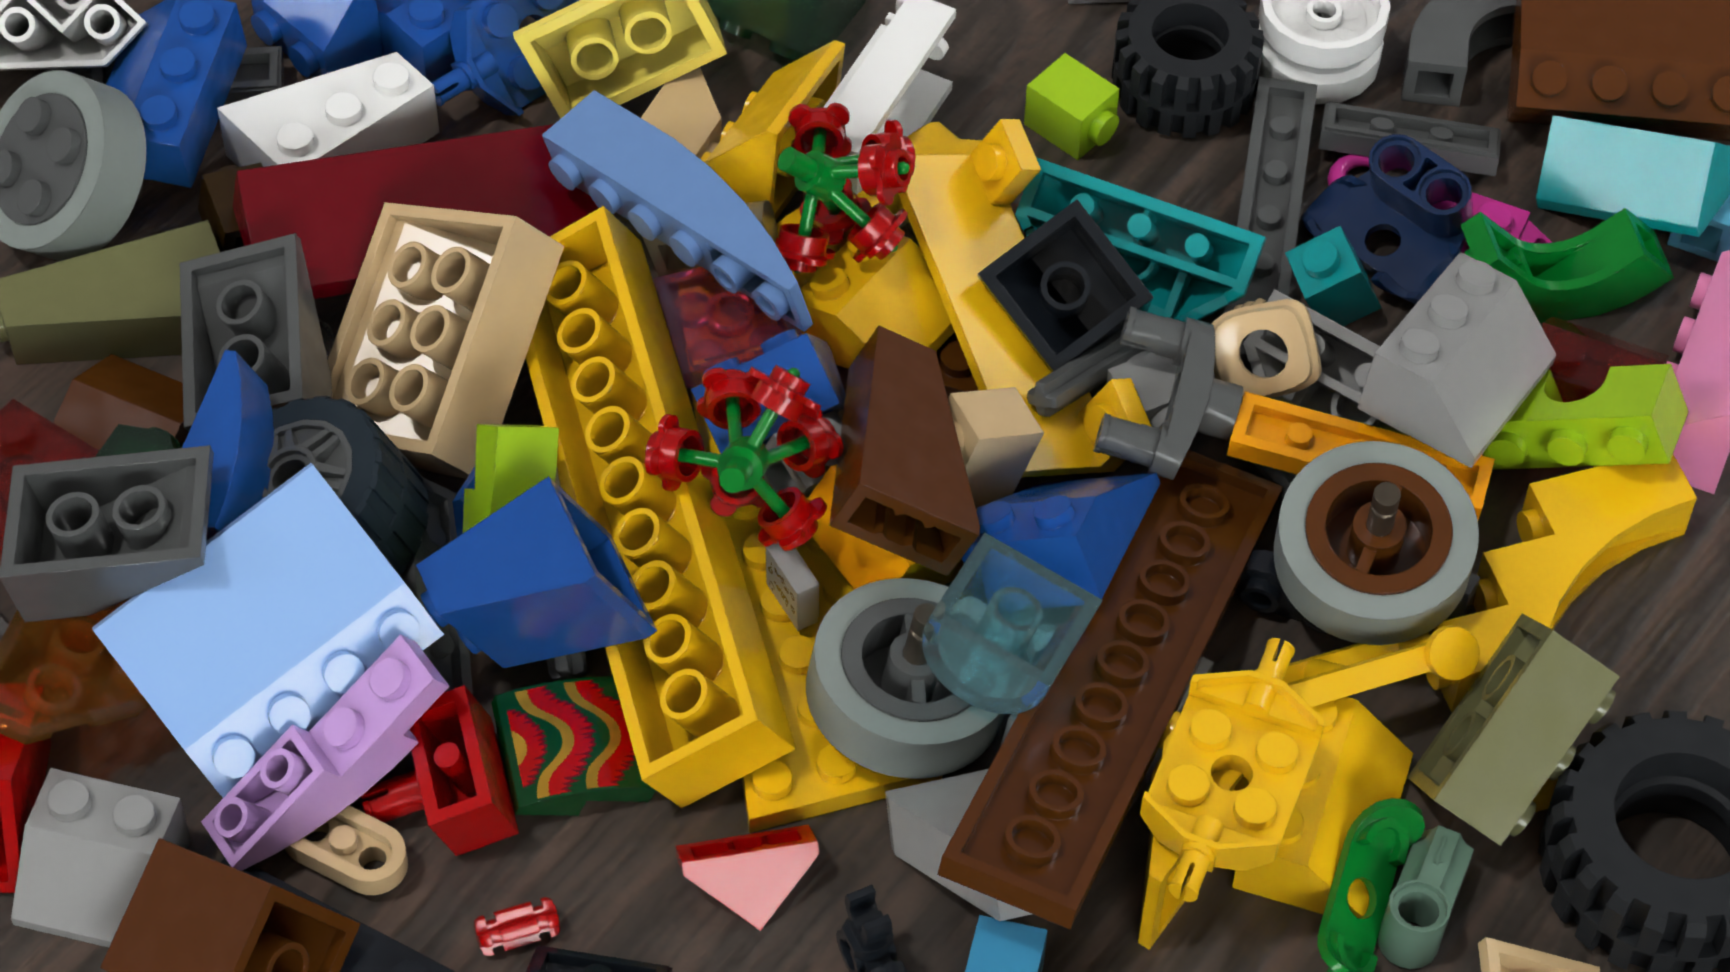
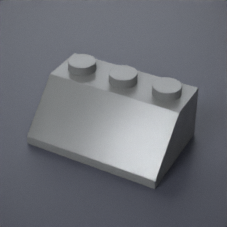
(1459, 361)

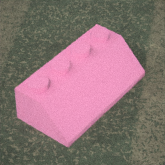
(1706, 380)

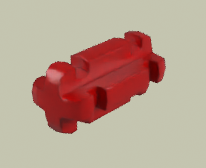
(517, 926)

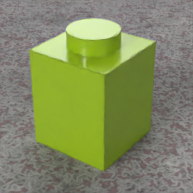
(1072, 107)

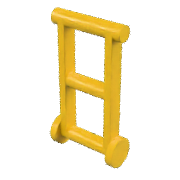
(1447, 653)

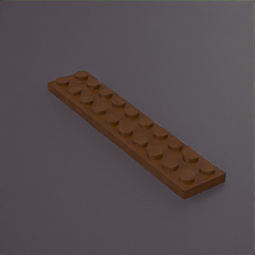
(1085, 749)

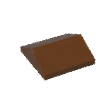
(121, 394)

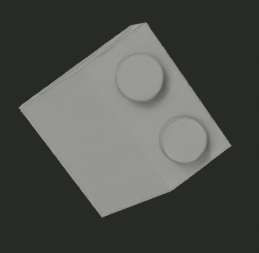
(88, 854)

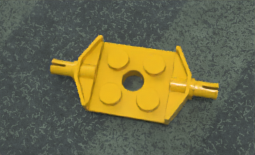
(1239, 724)

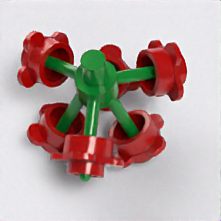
(823, 172)
(737, 475)

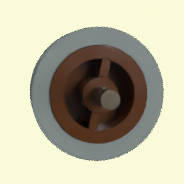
(1375, 542)

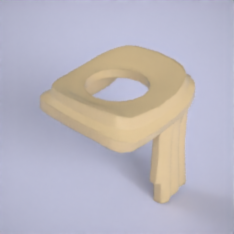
(1290, 322)

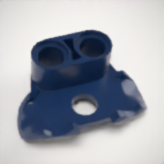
(1404, 206)

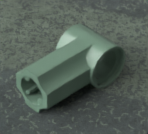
(1424, 897)

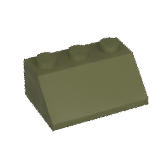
(1514, 729)

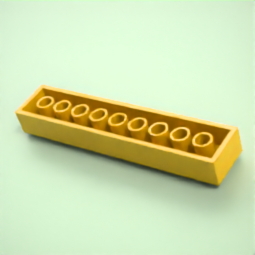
(605, 375)

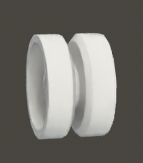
(1324, 44)

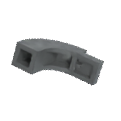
(1446, 40)

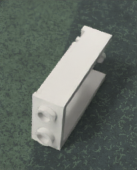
(888, 74)

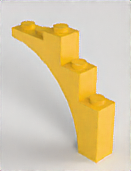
(1569, 536)

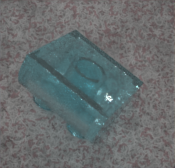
(1005, 629)

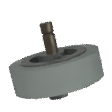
(68, 165)
(878, 692)

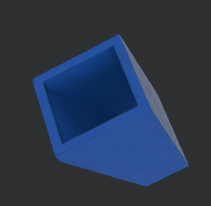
(535, 582)

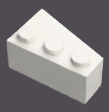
(332, 115)

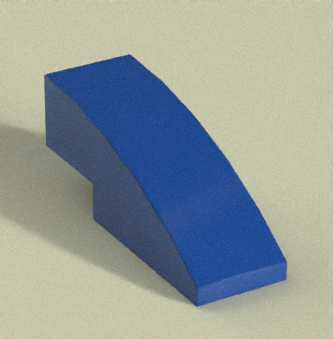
(240, 430)

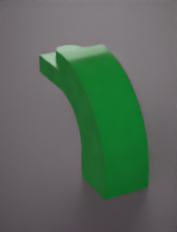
(1576, 275)

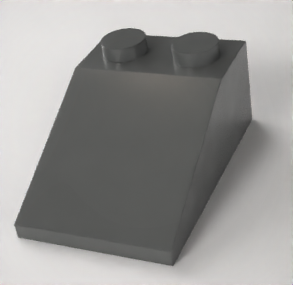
(260, 307)
(103, 529)

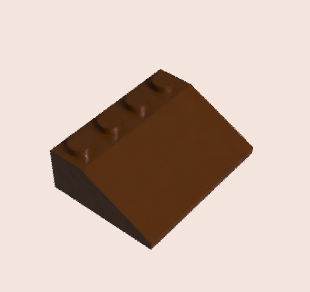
(1623, 64)

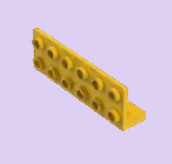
(962, 226)

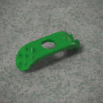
(1371, 853)

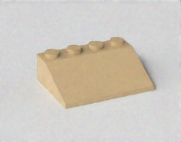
(441, 327)

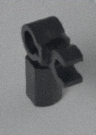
(867, 935)

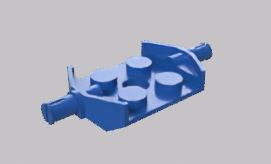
(488, 55)

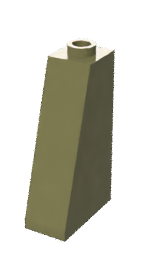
(103, 301)

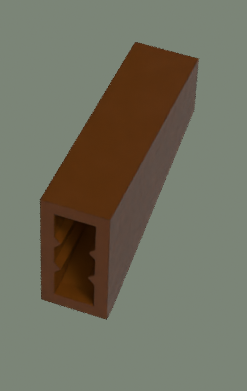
(901, 457)

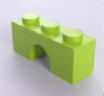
(1624, 422)

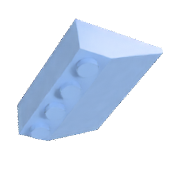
(265, 628)

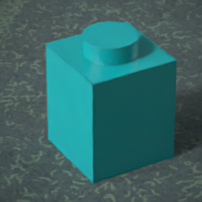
(1333, 277)

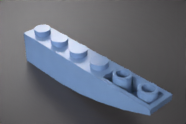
(674, 199)

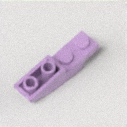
(323, 771)

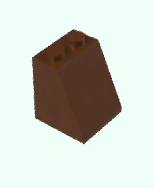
(219, 919)

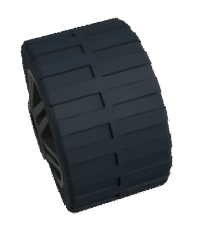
(358, 465)

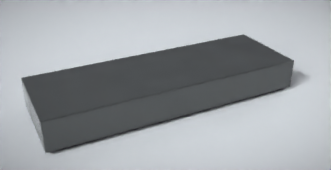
(1463, 145)

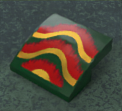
(567, 747)

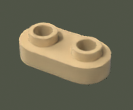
(350, 844)

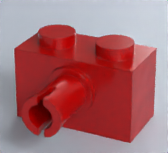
(453, 778)

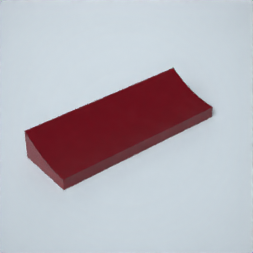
(340, 198)

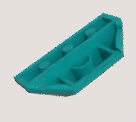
(1179, 255)

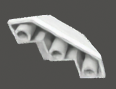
(65, 33)

